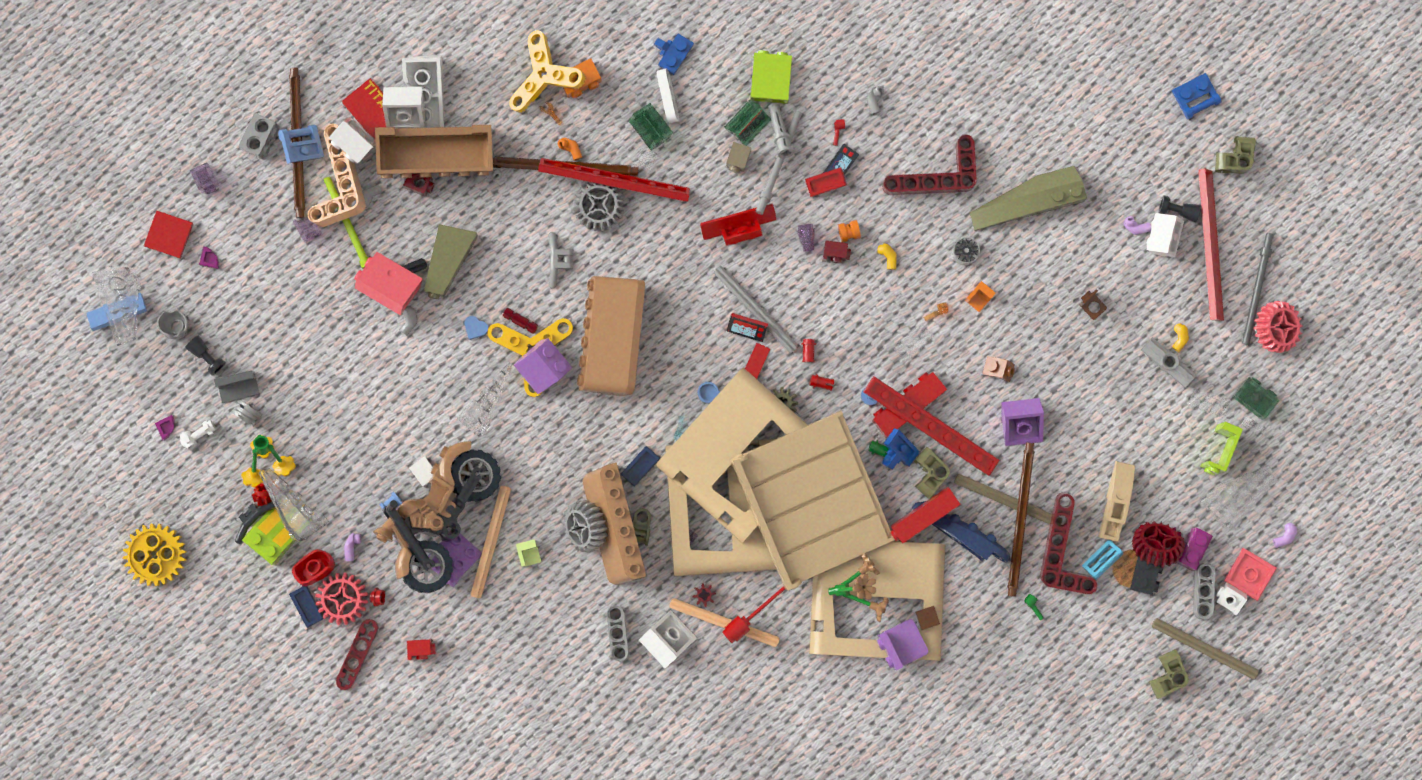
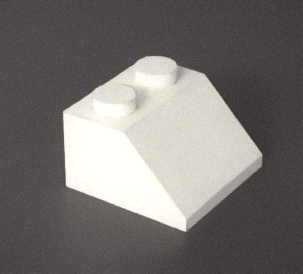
(404, 107)
(352, 140)
(667, 639)

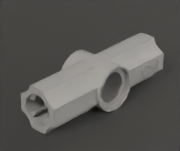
(1178, 371)

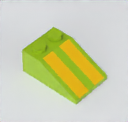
(269, 537)

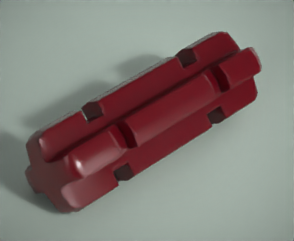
(520, 320)

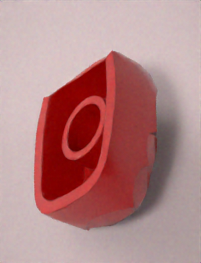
(313, 567)

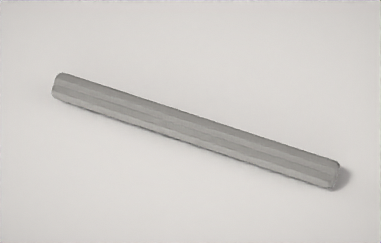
(755, 309)

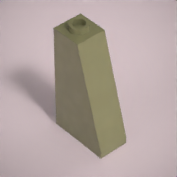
(448, 256)

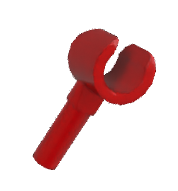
(839, 125)

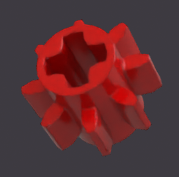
(261, 495)

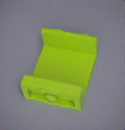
(771, 77)
(1233, 434)

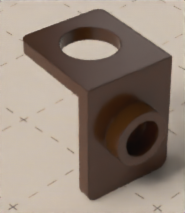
(1087, 299)

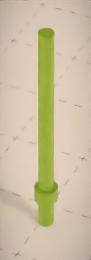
(348, 225)

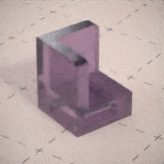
(307, 229)

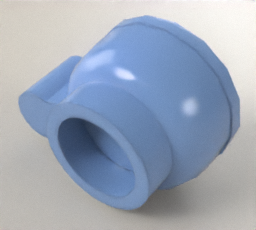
(707, 392)

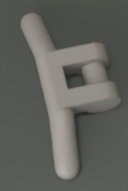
(554, 264)

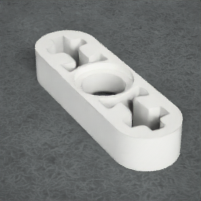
(668, 95)

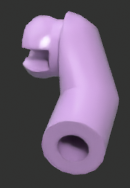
(1135, 228)
(1288, 537)
(349, 546)

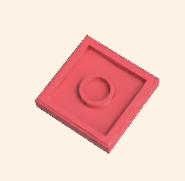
(1250, 574)

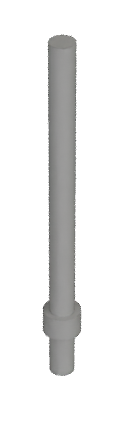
(766, 194)

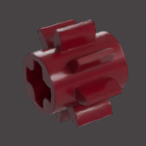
(699, 591)

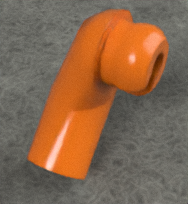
(571, 146)

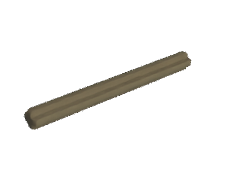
(1003, 498)
(1205, 648)

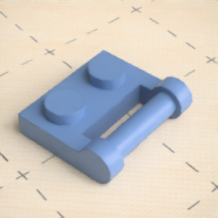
(301, 150)

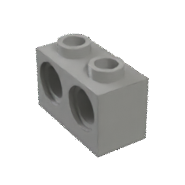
(253, 134)

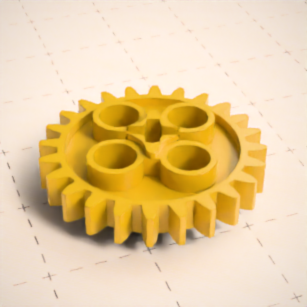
(141, 542)

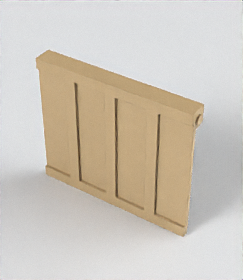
(812, 499)

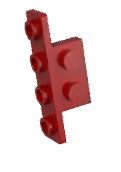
(738, 226)

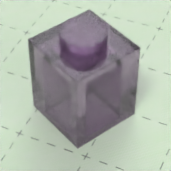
(205, 178)

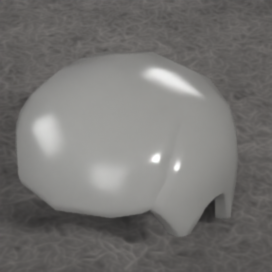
(166, 321)

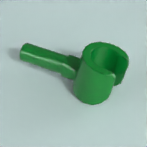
(1031, 600)

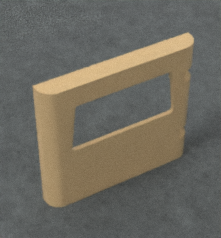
(720, 435)
(745, 556)
(905, 572)

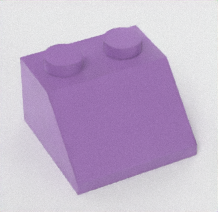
(542, 365)
(1022, 421)

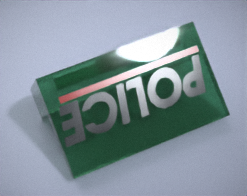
(748, 122)

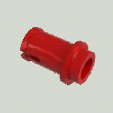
(808, 350)
(820, 382)

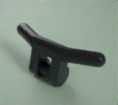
(250, 517)

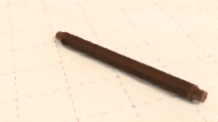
(296, 123)
(533, 164)
(1021, 519)

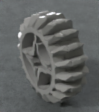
(592, 211)
(585, 526)

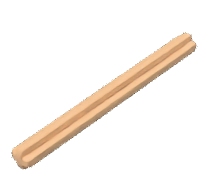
(490, 542)
(721, 621)

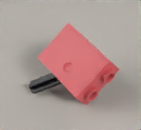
(389, 282)

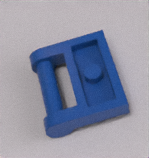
(1193, 90)

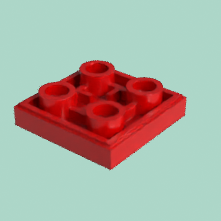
(168, 234)

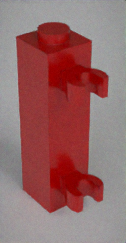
(924, 515)

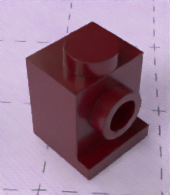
(836, 251)

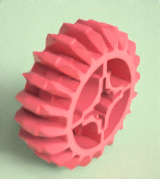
(1274, 338)
(341, 607)

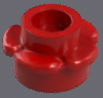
(375, 597)

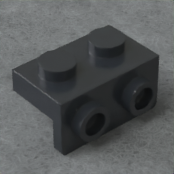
(1145, 577)

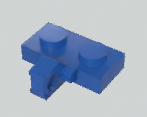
(673, 52)
(899, 450)

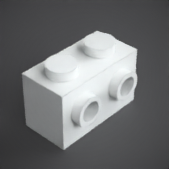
(1165, 235)

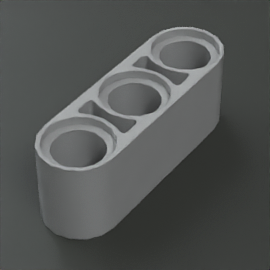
(1209, 583)
(622, 642)

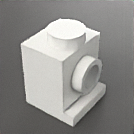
(1238, 596)

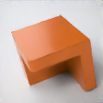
(980, 296)

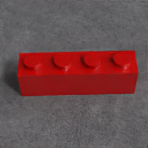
(921, 394)

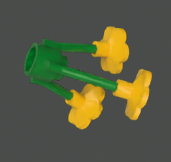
(262, 447)

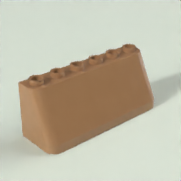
(433, 151)
(611, 335)
(621, 549)

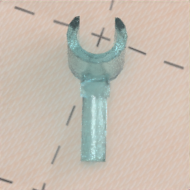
(678, 432)

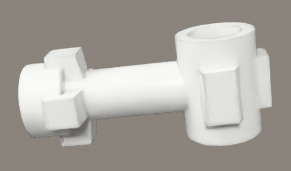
(189, 439)

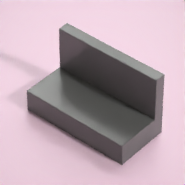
(237, 386)

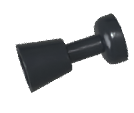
(1187, 211)
(200, 350)

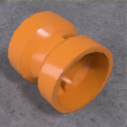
(849, 231)

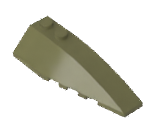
(1032, 197)

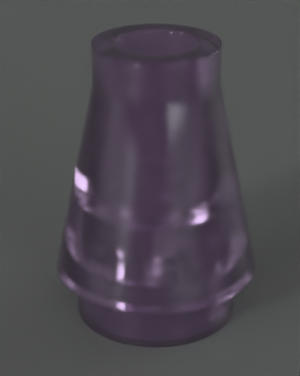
(806, 235)

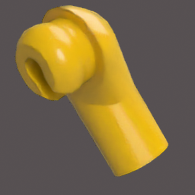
(890, 254)
(1183, 337)

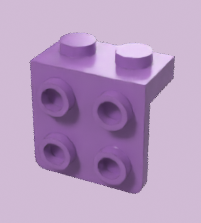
(463, 555)
(902, 644)

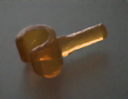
(550, 111)
(942, 308)

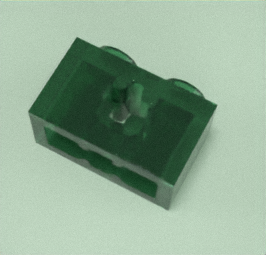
(1245, 397)

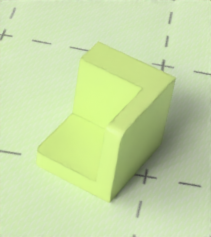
(528, 553)

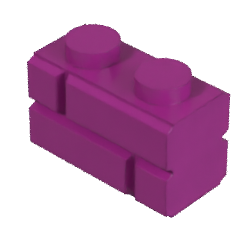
(1195, 548)

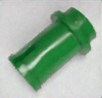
(877, 448)

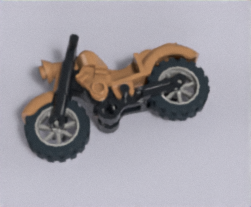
(437, 513)

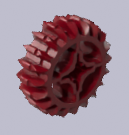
(1158, 544)

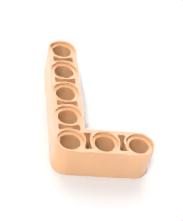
(343, 179)

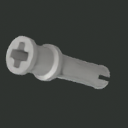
(781, 138)

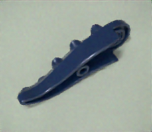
(970, 537)

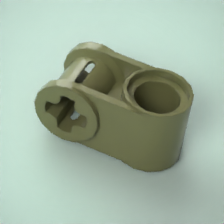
(642, 528)

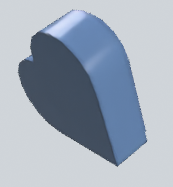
(475, 327)

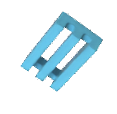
(1105, 566)

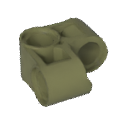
(1243, 150)
(931, 481)
(1172, 665)

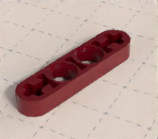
(355, 653)

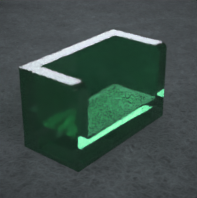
(650, 126)

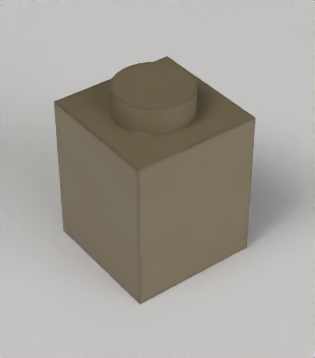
(738, 157)

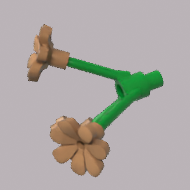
(863, 587)

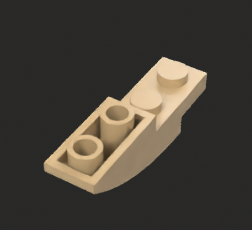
(1118, 501)

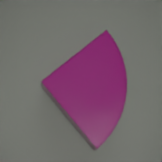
(209, 258)
(166, 426)

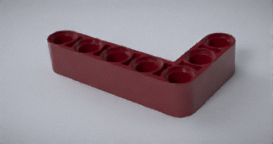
(937, 178)
(1059, 549)

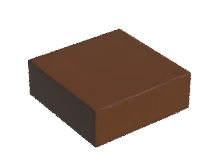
(927, 617)

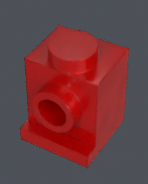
(420, 649)

